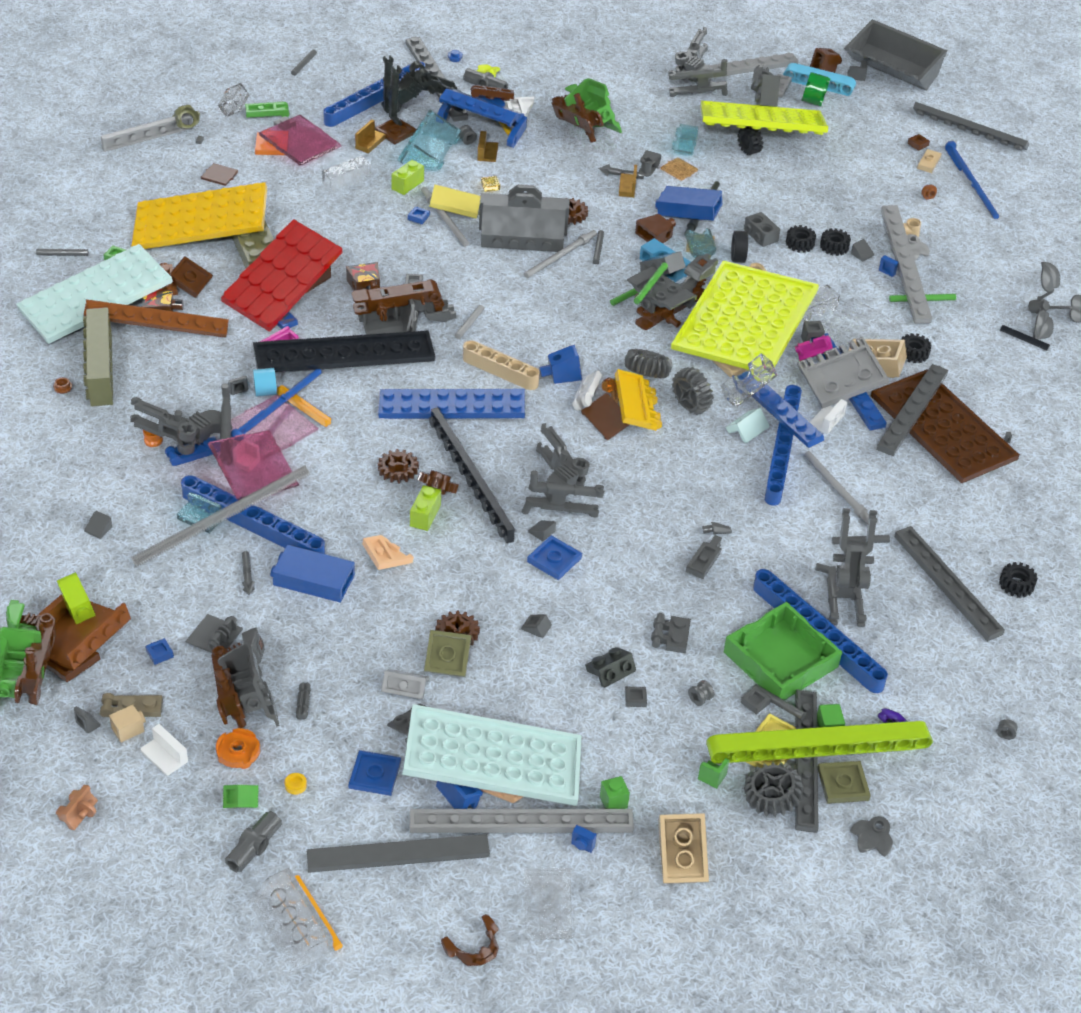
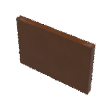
(605, 416)

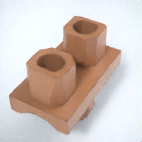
(79, 807)

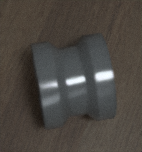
(467, 134)
(701, 692)

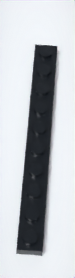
(472, 475)

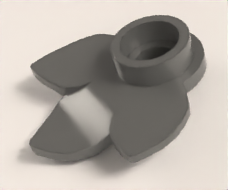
(871, 837)

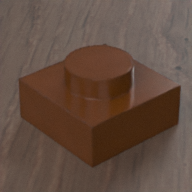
(918, 142)

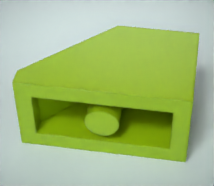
(75, 598)

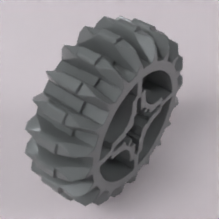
(648, 363)
(692, 390)
(775, 782)

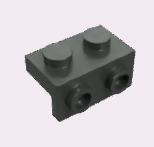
(612, 666)

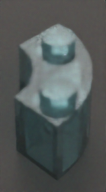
(685, 139)

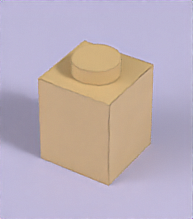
(127, 723)

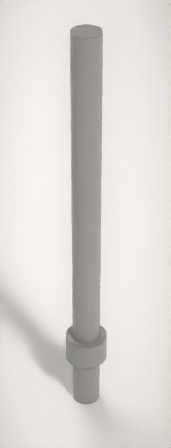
(446, 218)
(582, 240)
(858, 508)

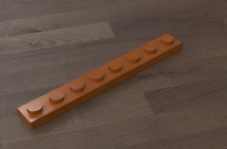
(162, 319)

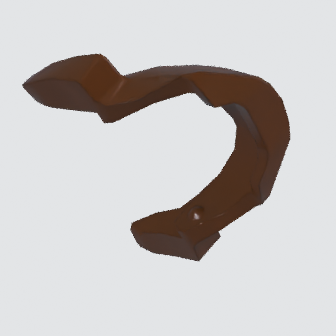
(485, 954)

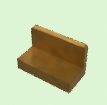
(368, 138)
(486, 150)
(628, 184)

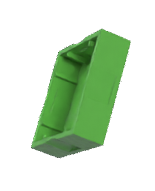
(782, 652)

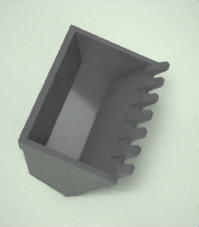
(897, 54)

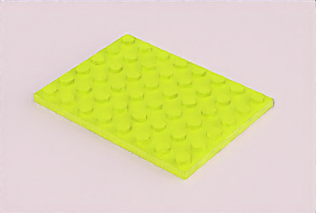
(763, 116)
(744, 315)

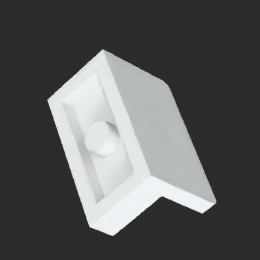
(829, 417)
(165, 751)

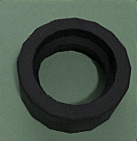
(739, 246)

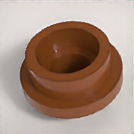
(929, 191)
(62, 385)

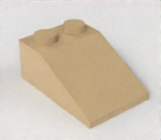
(889, 353)
(683, 848)

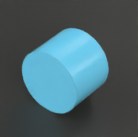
(264, 382)

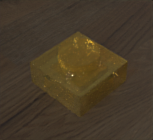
(490, 183)

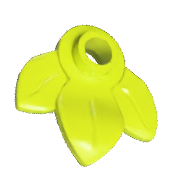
(487, 68)

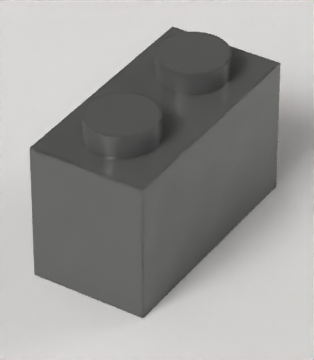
(767, 90)

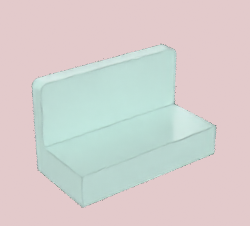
(749, 424)

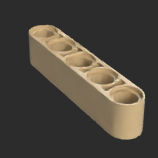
(501, 365)

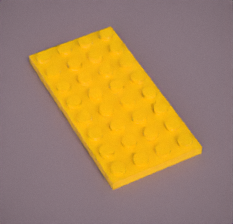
(200, 216)

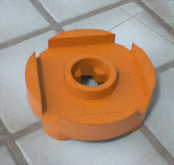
(240, 758)

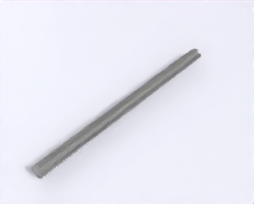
(223, 513)

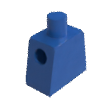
(563, 366)

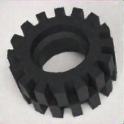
(750, 140)
(800, 239)
(835, 242)
(922, 347)
(1016, 587)

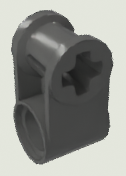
(649, 162)

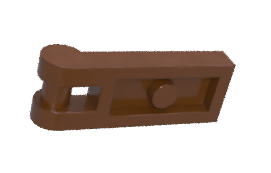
(492, 92)

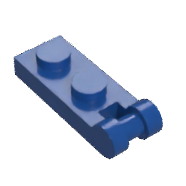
(201, 451)

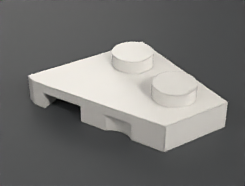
(521, 104)

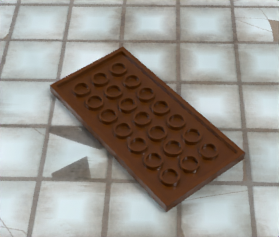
(949, 430)

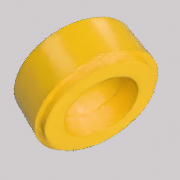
(295, 783)

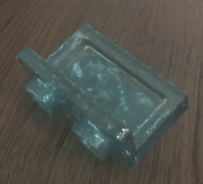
(700, 243)
(198, 509)

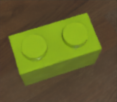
(407, 177)
(425, 508)

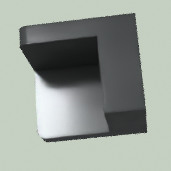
(858, 73)
(812, 329)

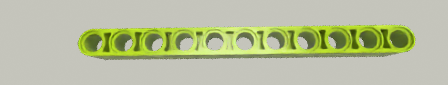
(818, 742)

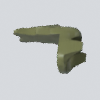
(186, 109)

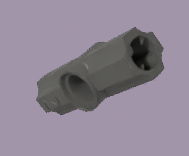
(483, 79)
(253, 841)

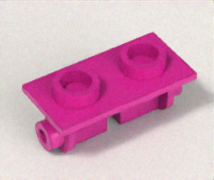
(809, 349)

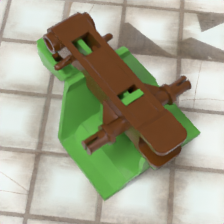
(586, 107)
(24, 652)

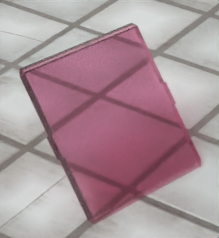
(299, 139)
(284, 423)
(251, 462)

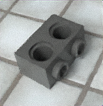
(762, 229)

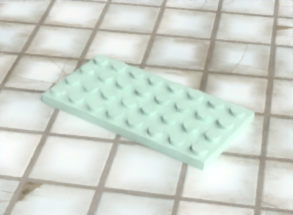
(115, 280)
(493, 755)

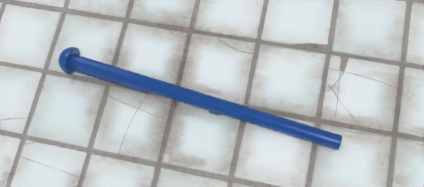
(950, 147)
(276, 404)

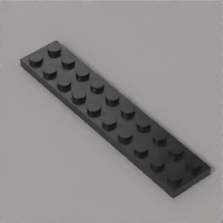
(344, 351)

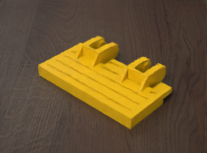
(637, 400)

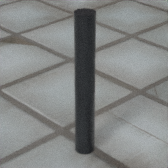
(1024, 337)

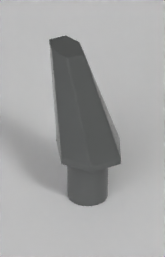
(716, 528)

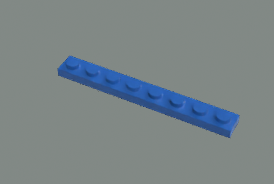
(864, 406)
(787, 415)

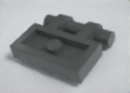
(677, 635)

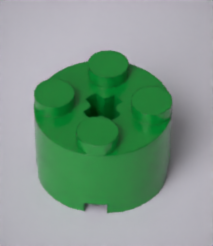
(815, 89)

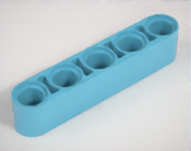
(798, 72)

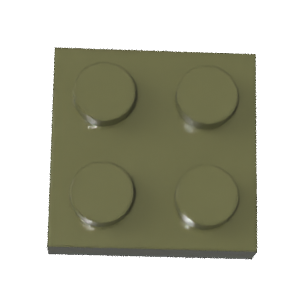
(447, 653)
(843, 782)

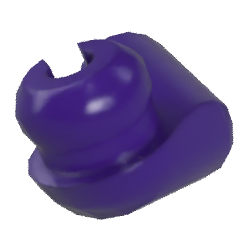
(886, 713)

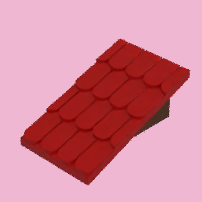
(282, 275)

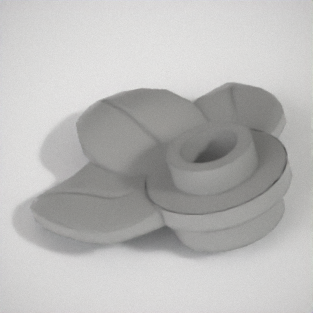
(917, 246)

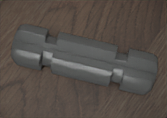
(303, 701)

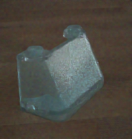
(430, 142)

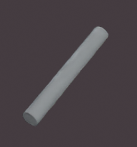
(469, 321)

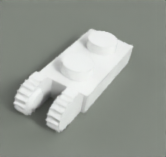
(586, 390)

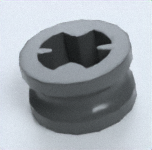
(1002, 729)

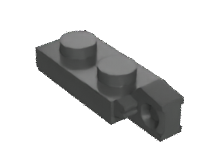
(705, 558)

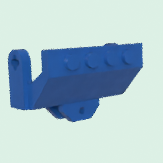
(490, 108)

